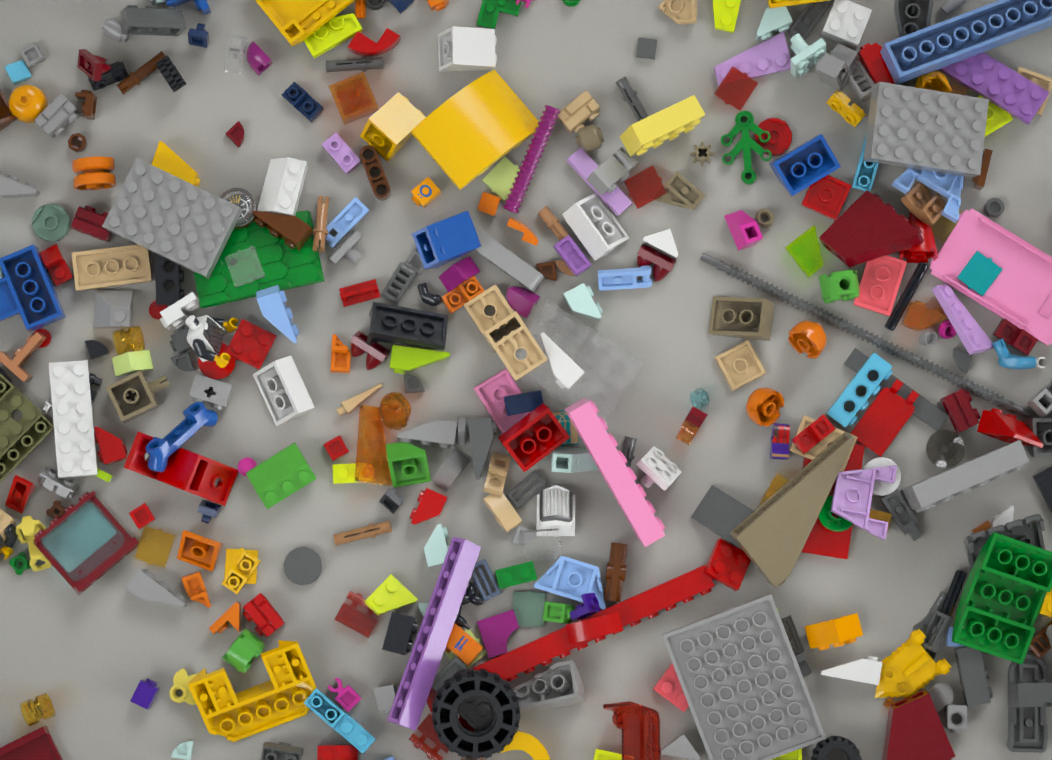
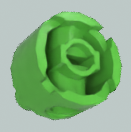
(839, 285)
(242, 651)

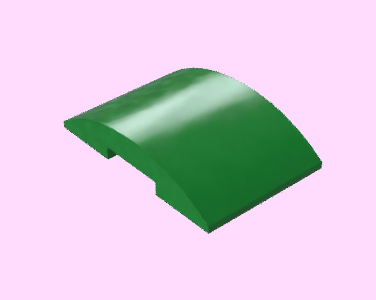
(1003, 598)

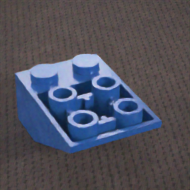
(446, 240)

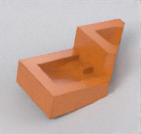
(528, 235)
(340, 356)
(196, 588)

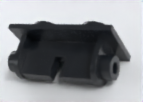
(115, 74)

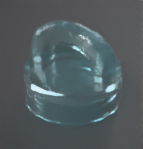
(699, 398)

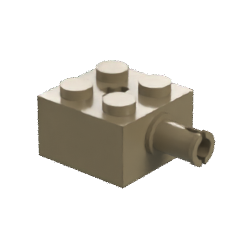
(145, 399)

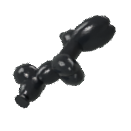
(469, 597)

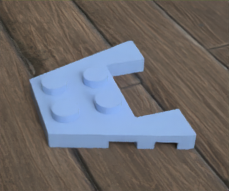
(943, 183)

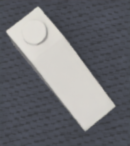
(562, 366)
(859, 670)

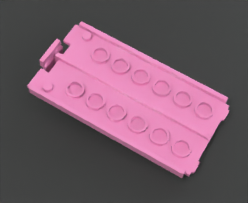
(1021, 289)

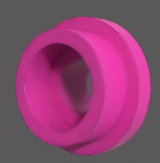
(950, 333)

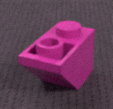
(743, 229)

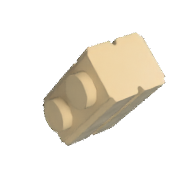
(578, 112)

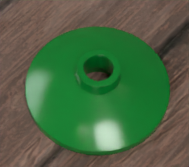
(834, 524)

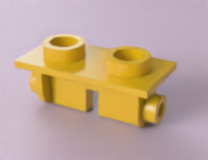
(839, 103)

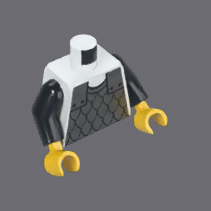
(206, 337)

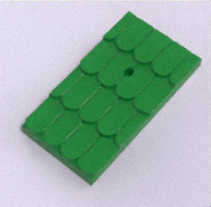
(280, 265)

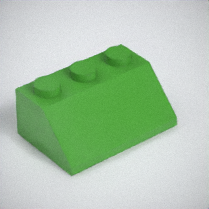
(281, 475)

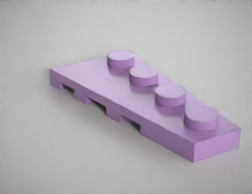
(761, 60)
(964, 324)

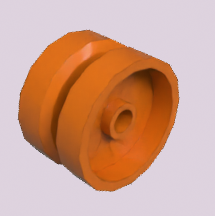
(94, 173)

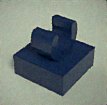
(198, 36)
(208, 510)

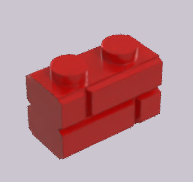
(263, 615)

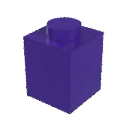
(145, 693)

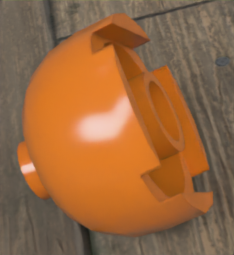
(808, 337)
(764, 406)

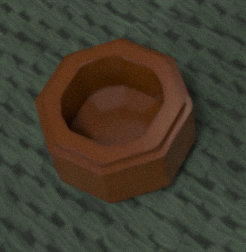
(77, 142)

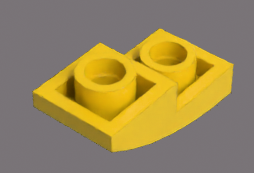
(241, 572)

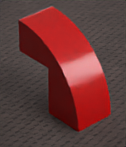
(366, 47)
(594, 627)

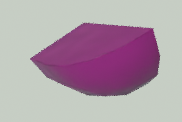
(257, 58)
(521, 300)

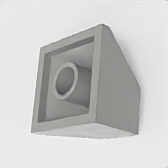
(113, 309)

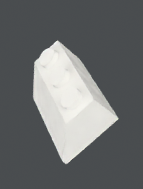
(283, 186)
(595, 226)
(283, 390)

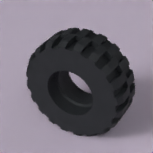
(483, 742)

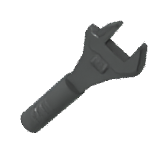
(922, 625)

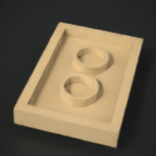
(822, 445)

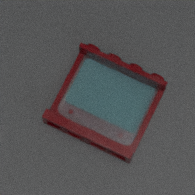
(84, 542)

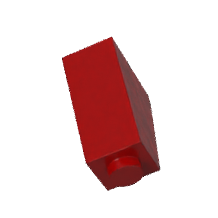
(874, 63)

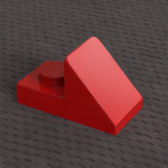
(56, 265)
(19, 494)

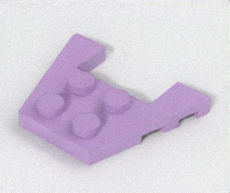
(854, 496)

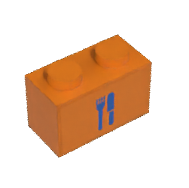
(463, 645)

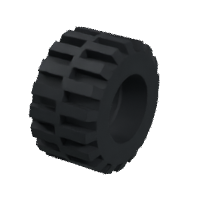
(836, 742)

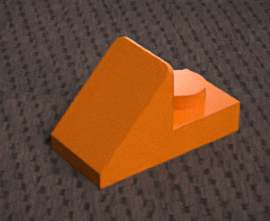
(232, 615)

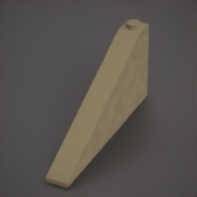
(782, 524)

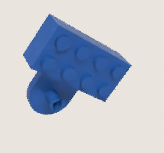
(28, 290)

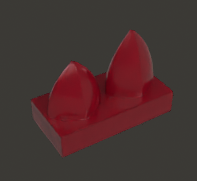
(92, 65)
(662, 265)
(375, 351)

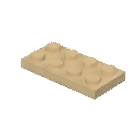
(111, 267)

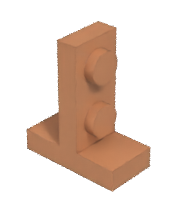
(22, 356)

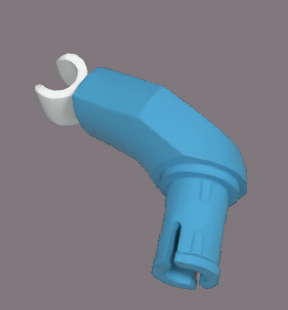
(1014, 361)

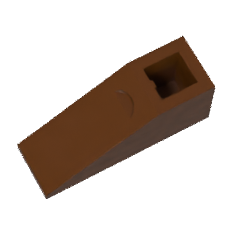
(288, 227)

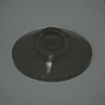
(954, 445)

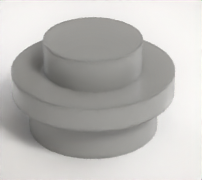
(928, 337)

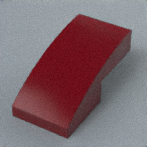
(1015, 337)

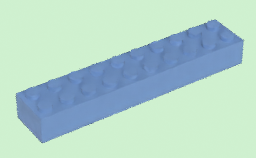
(964, 37)

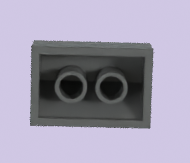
(152, 21)

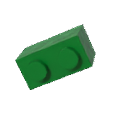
(516, 575)

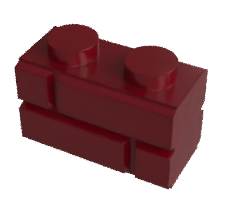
(91, 223)
(960, 410)

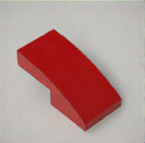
(813, 434)

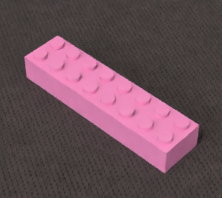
(614, 471)

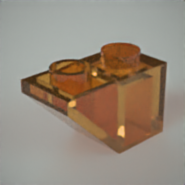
(920, 317)

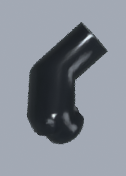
(428, 298)

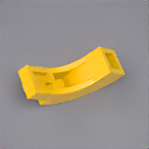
(529, 744)

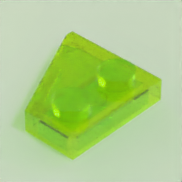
(806, 252)

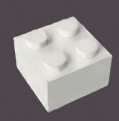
(846, 23)

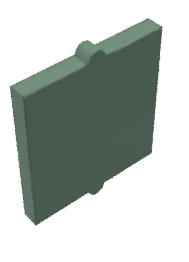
(529, 608)

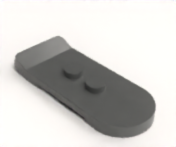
(1027, 725)

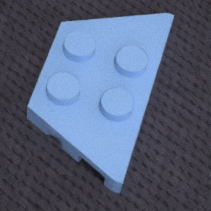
(572, 579)

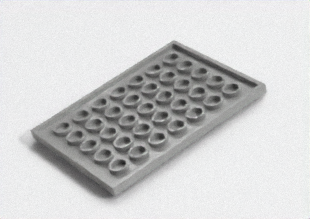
(744, 683)

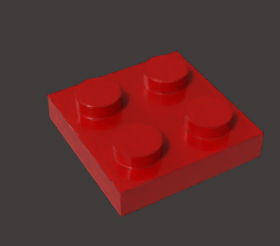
(826, 196)
(251, 344)
(727, 564)

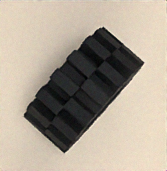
(170, 73)

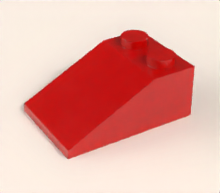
(1006, 428)

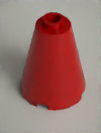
(923, 251)

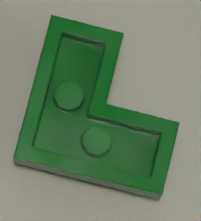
(490, 11)

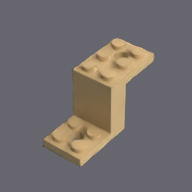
(505, 332)

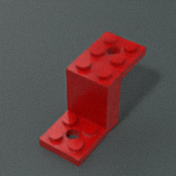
(185, 471)

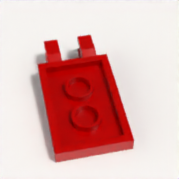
(884, 418)

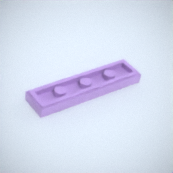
(584, 166)

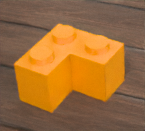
(834, 632)

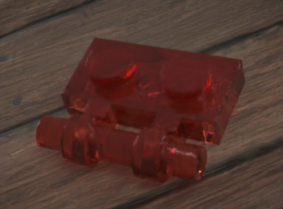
(354, 618)
(428, 731)

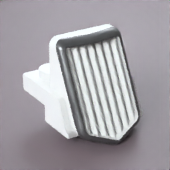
(556, 510)

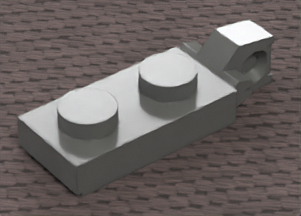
(902, 514)

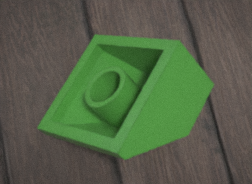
(407, 464)

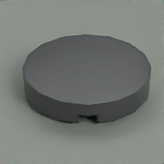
(302, 566)

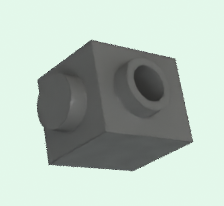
(179, 340)

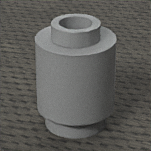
(112, 29)

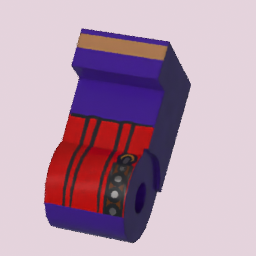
(780, 441)

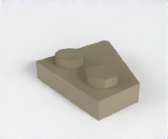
(681, 192)

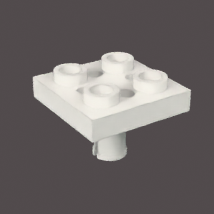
(658, 469)

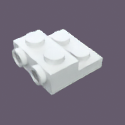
(175, 315)

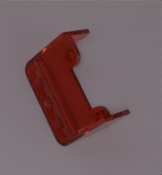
(639, 730)

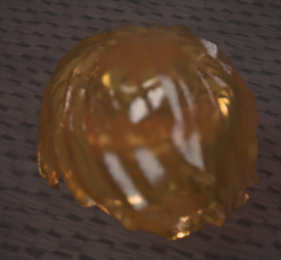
(394, 410)

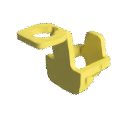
(26, 532)

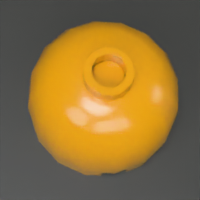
(27, 103)

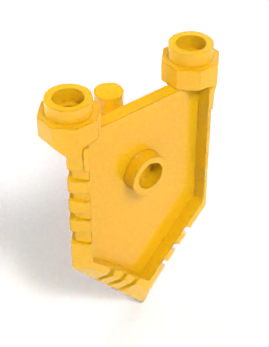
(908, 669)

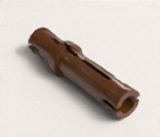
(136, 77)

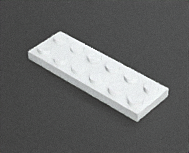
(72, 419)

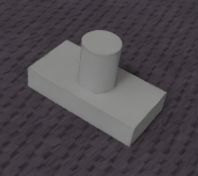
(347, 248)

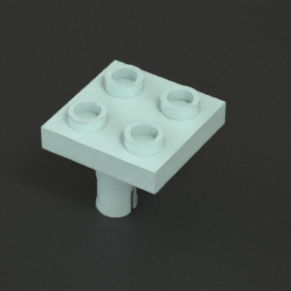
(806, 55)

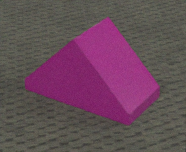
(459, 273)

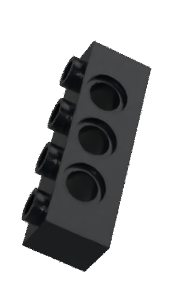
(165, 297)

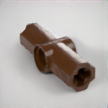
(615, 572)

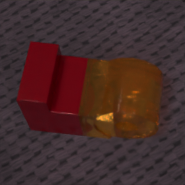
(691, 425)

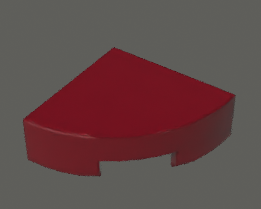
(236, 134)

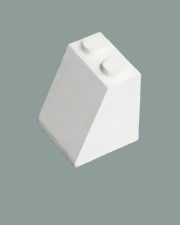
(467, 49)

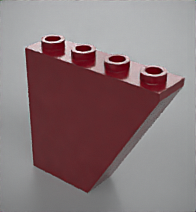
(869, 232)
(915, 731)

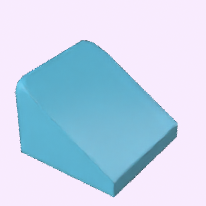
(18, 72)

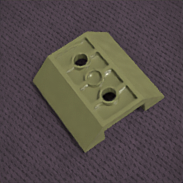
(20, 436)

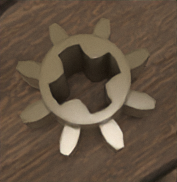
(701, 148)

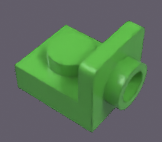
(557, 612)

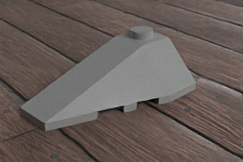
(552, 689)

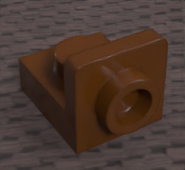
(89, 105)

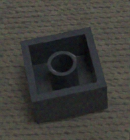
(399, 633)

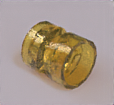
(128, 340)
(37, 709)

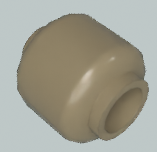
(589, 138)

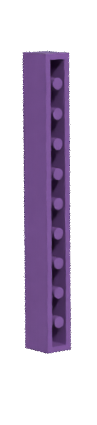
(434, 633)

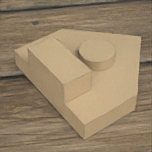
(680, 11)

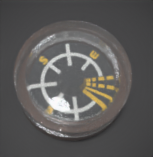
(243, 199)

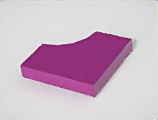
(496, 632)

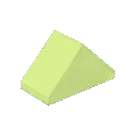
(132, 362)

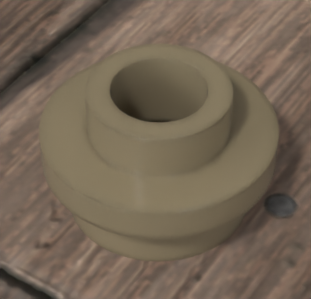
(768, 213)

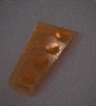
(371, 449)

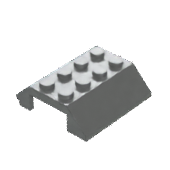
(1025, 530)

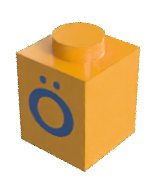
(425, 193)

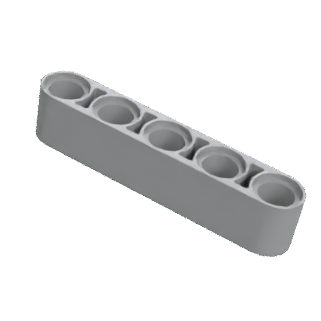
(508, 262)

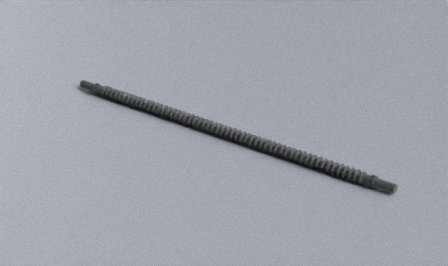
(970, 386)

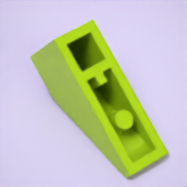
(412, 358)

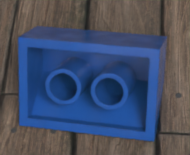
(805, 165)

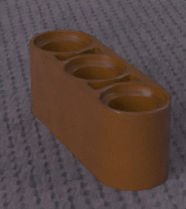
(371, 164)

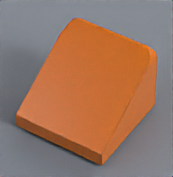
(489, 203)

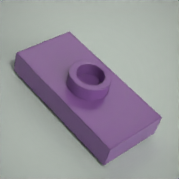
(572, 255)

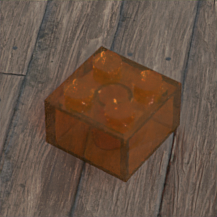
(354, 98)

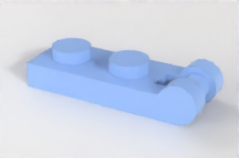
(345, 221)
(624, 278)

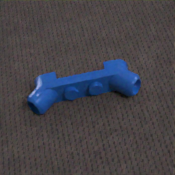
(161, 449)

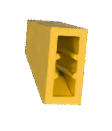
(170, 162)

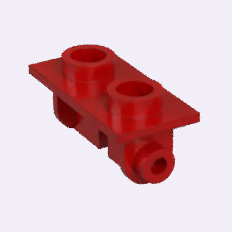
(359, 293)

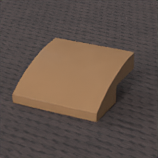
(923, 203)

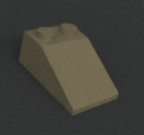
(742, 318)

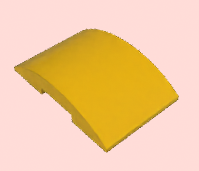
(475, 128)

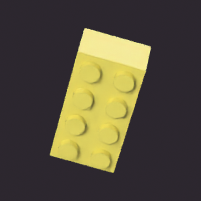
(662, 126)

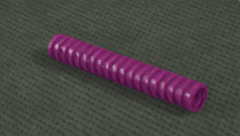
(531, 159)

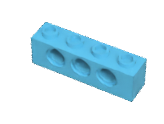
(848, 417)

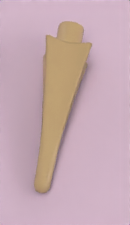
(350, 404)

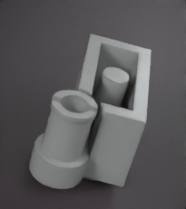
(612, 171)

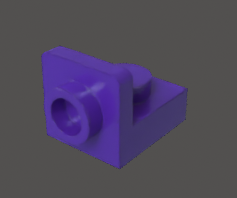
(589, 607)

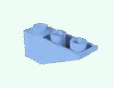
(275, 311)

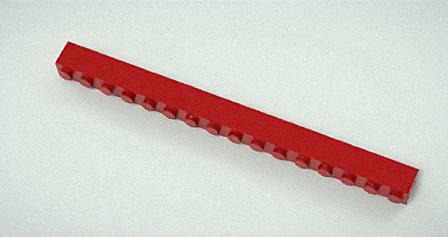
(630, 611)

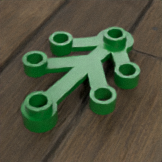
(746, 144)

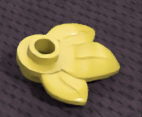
(181, 682)

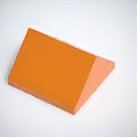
(199, 550)

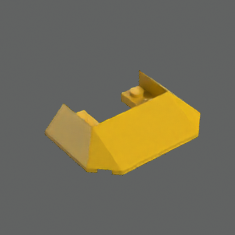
(260, 706)

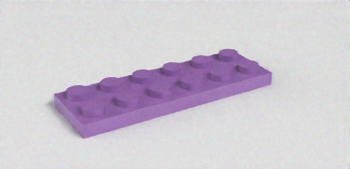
(999, 85)

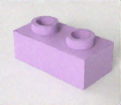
(341, 153)

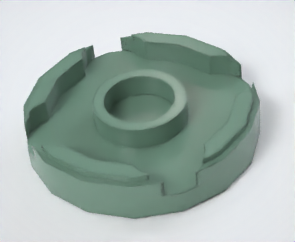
(51, 222)

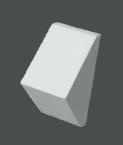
(662, 242)

